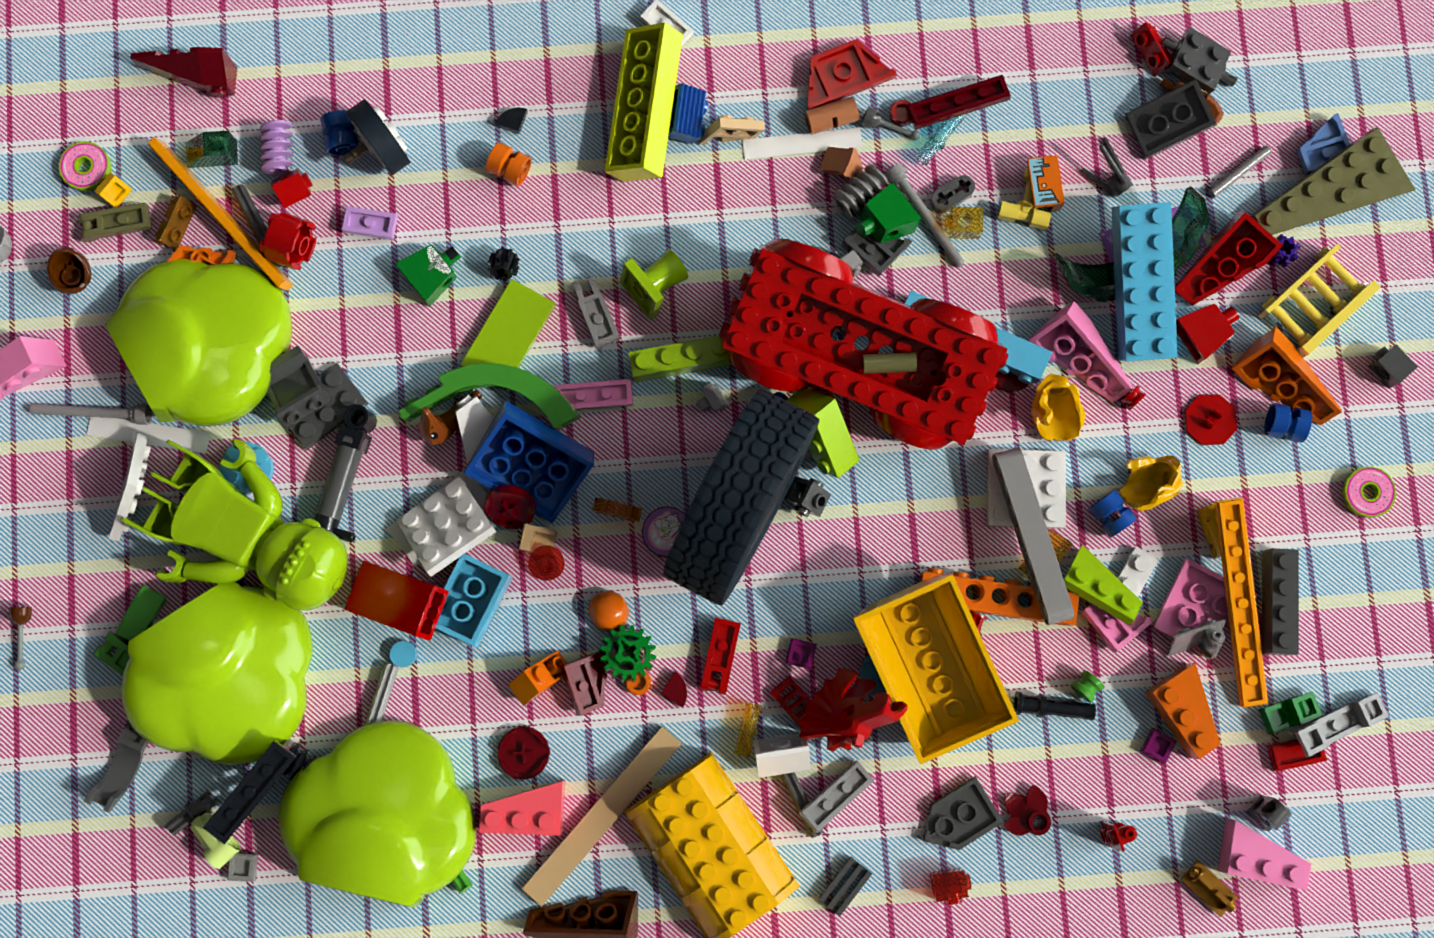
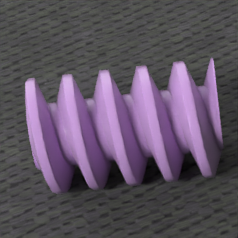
(274, 147)

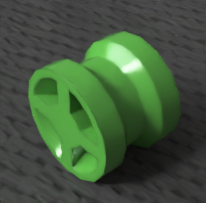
(1087, 686)

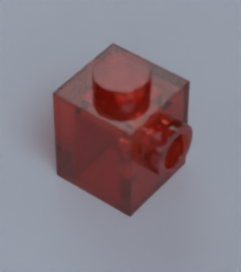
(950, 885)

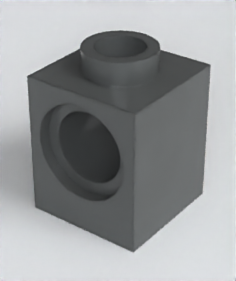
(1392, 365)

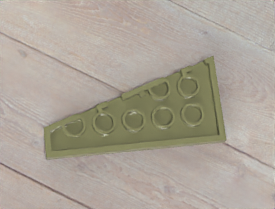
(1349, 180)

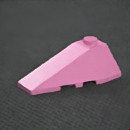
(1082, 352)

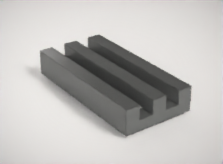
(831, 904)

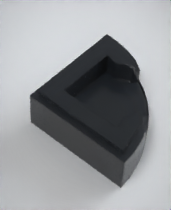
(512, 119)

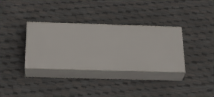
(835, 796)

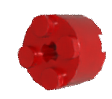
(288, 240)

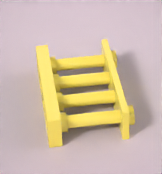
(1342, 309)

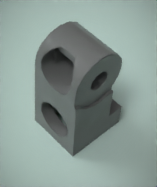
(1269, 813)

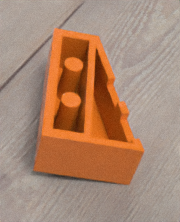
(1186, 710)

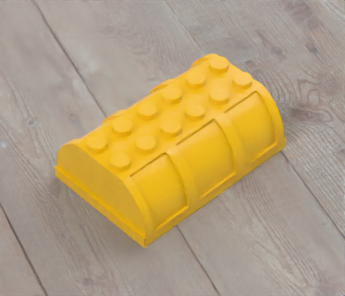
(936, 665)
(712, 849)

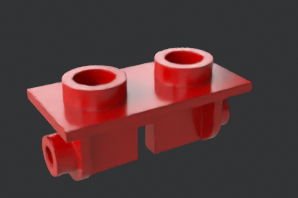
(1148, 44)
(1117, 834)

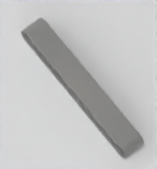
(1033, 536)

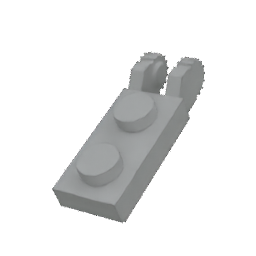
(596, 314)

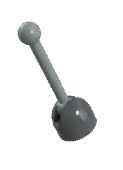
(873, 118)

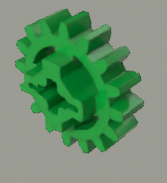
(633, 662)

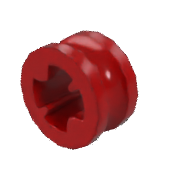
(1133, 397)

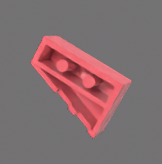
(528, 813)

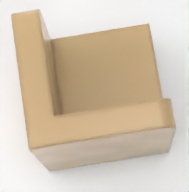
(537, 536)

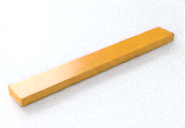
(220, 213)
(1241, 602)

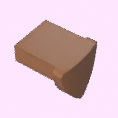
(841, 162)

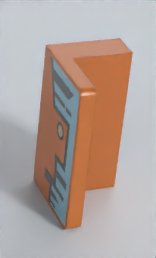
(1046, 182)

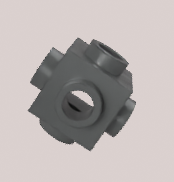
(807, 496)

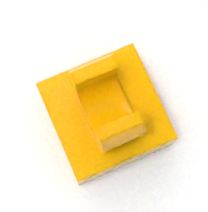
(113, 190)

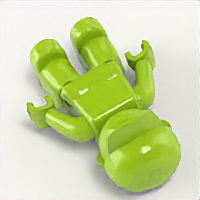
(292, 559)

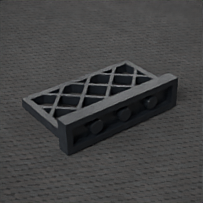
(250, 791)

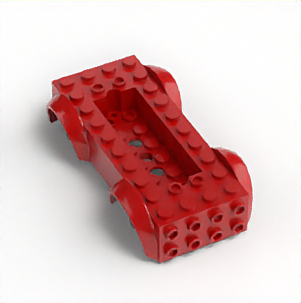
(785, 342)

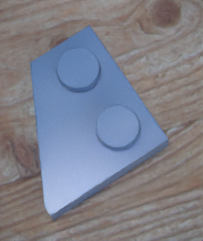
(1323, 145)

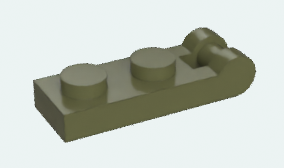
(115, 221)

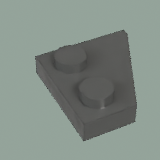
(874, 254)

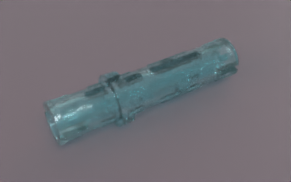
(937, 140)

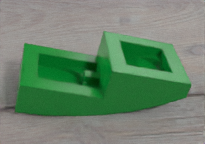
(1290, 712)

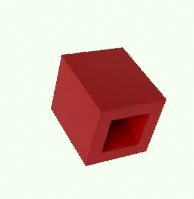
(292, 187)

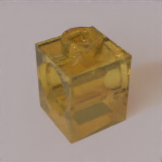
(973, 215)

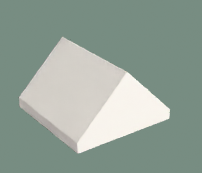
(781, 755)

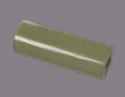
(889, 363)

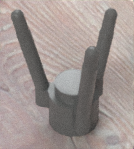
(1119, 180)

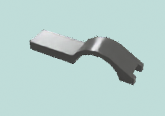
(121, 771)

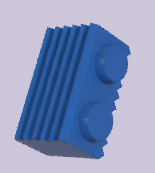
(688, 113)

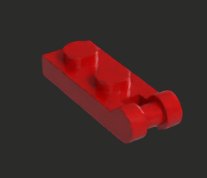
(720, 654)

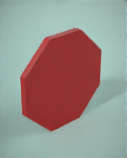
(1210, 419)

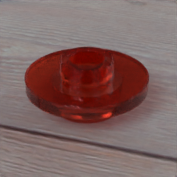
(546, 563)

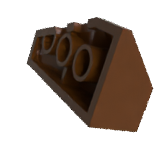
(601, 917)

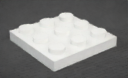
(1048, 478)
(445, 526)

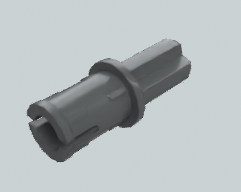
(191, 812)

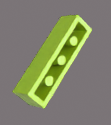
(678, 359)

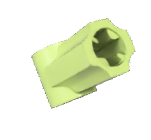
(215, 851)

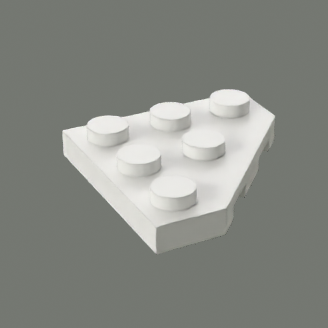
(131, 486)

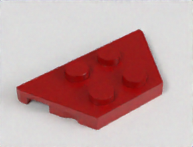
(844, 72)

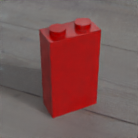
(396, 600)

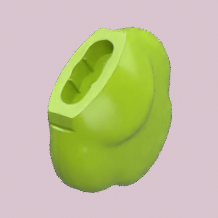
(201, 338)
(220, 675)
(379, 816)

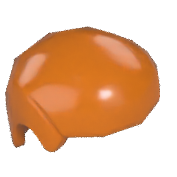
(608, 611)

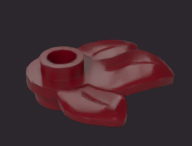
(1025, 810)

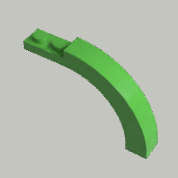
(475, 376)

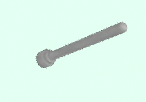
(898, 175)
(140, 414)

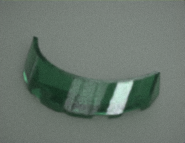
(1099, 280)

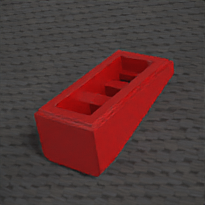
(782, 701)

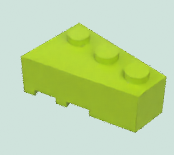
(831, 443)

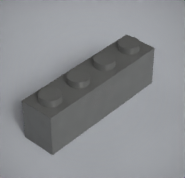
(1280, 602)

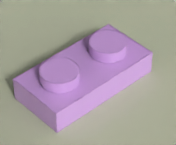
(369, 223)

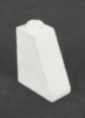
(472, 422)

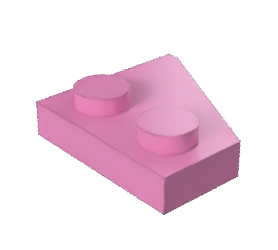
(1113, 630)

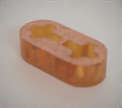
(617, 509)

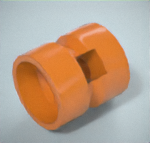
(506, 163)

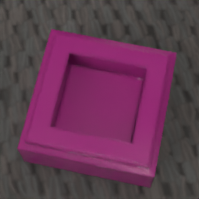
(801, 653)
(1158, 746)

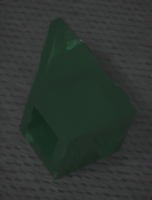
(211, 149)

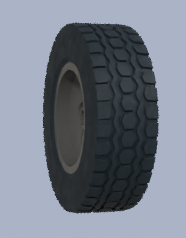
(740, 496)

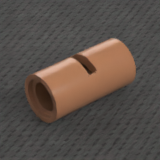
(831, 115)

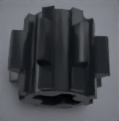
(503, 264)

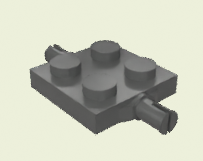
(1199, 59)

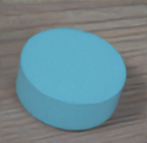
(403, 654)

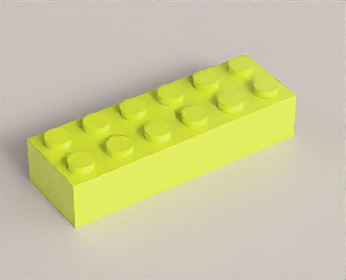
(643, 102)

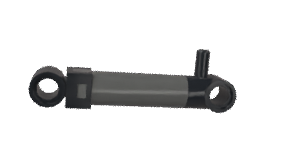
(351, 445)

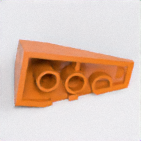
(1283, 373)

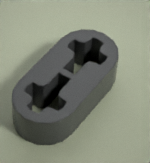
(955, 198)

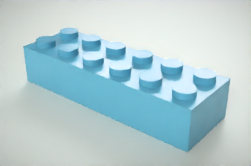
(1144, 281)

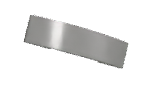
(1340, 723)

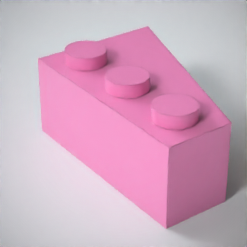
(26, 362)
(1258, 858)

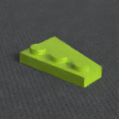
(1101, 587)

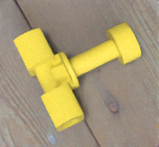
(1025, 210)

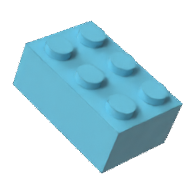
(472, 599)

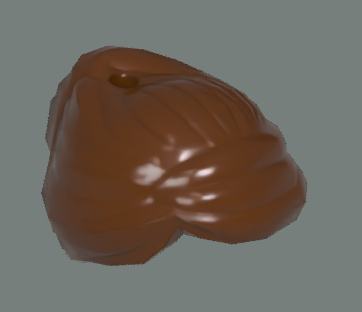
(68, 270)

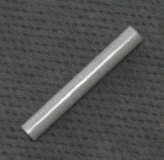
(1239, 171)

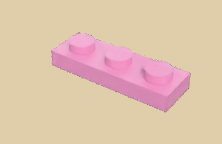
(598, 394)

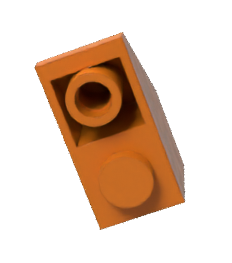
(538, 678)

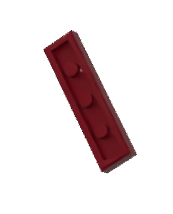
(958, 102)

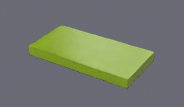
(510, 327)

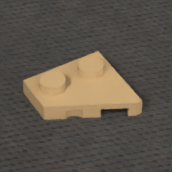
(733, 129)

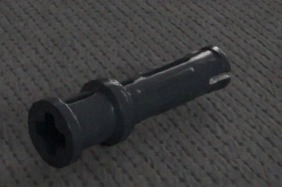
(1042, 706)

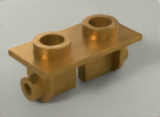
(179, 216)
(1210, 889)

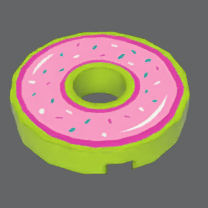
(73, 158)
(1383, 489)

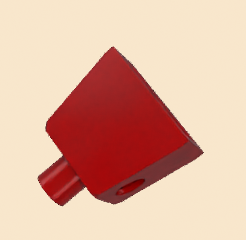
(1206, 330)

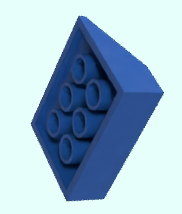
(532, 457)

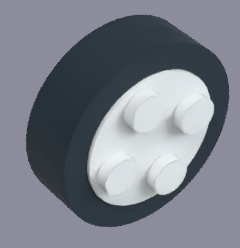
(377, 138)

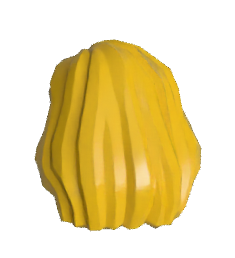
(1057, 409)
(1151, 481)

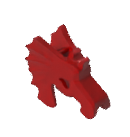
(843, 714)

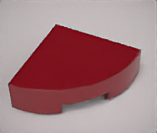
(676, 690)

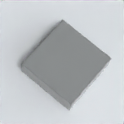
(243, 867)

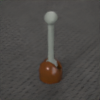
(20, 616)

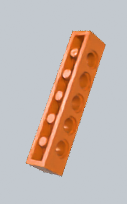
(1011, 589)

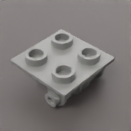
(1207, 637)

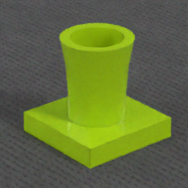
(647, 285)

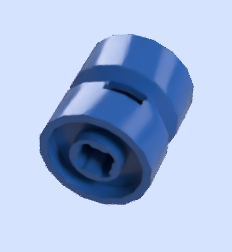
(339, 133)
(1292, 423)
(1107, 506)

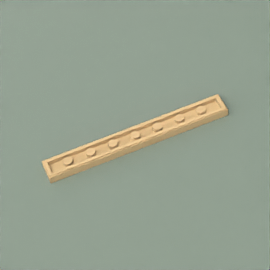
(601, 816)

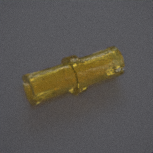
(747, 729)

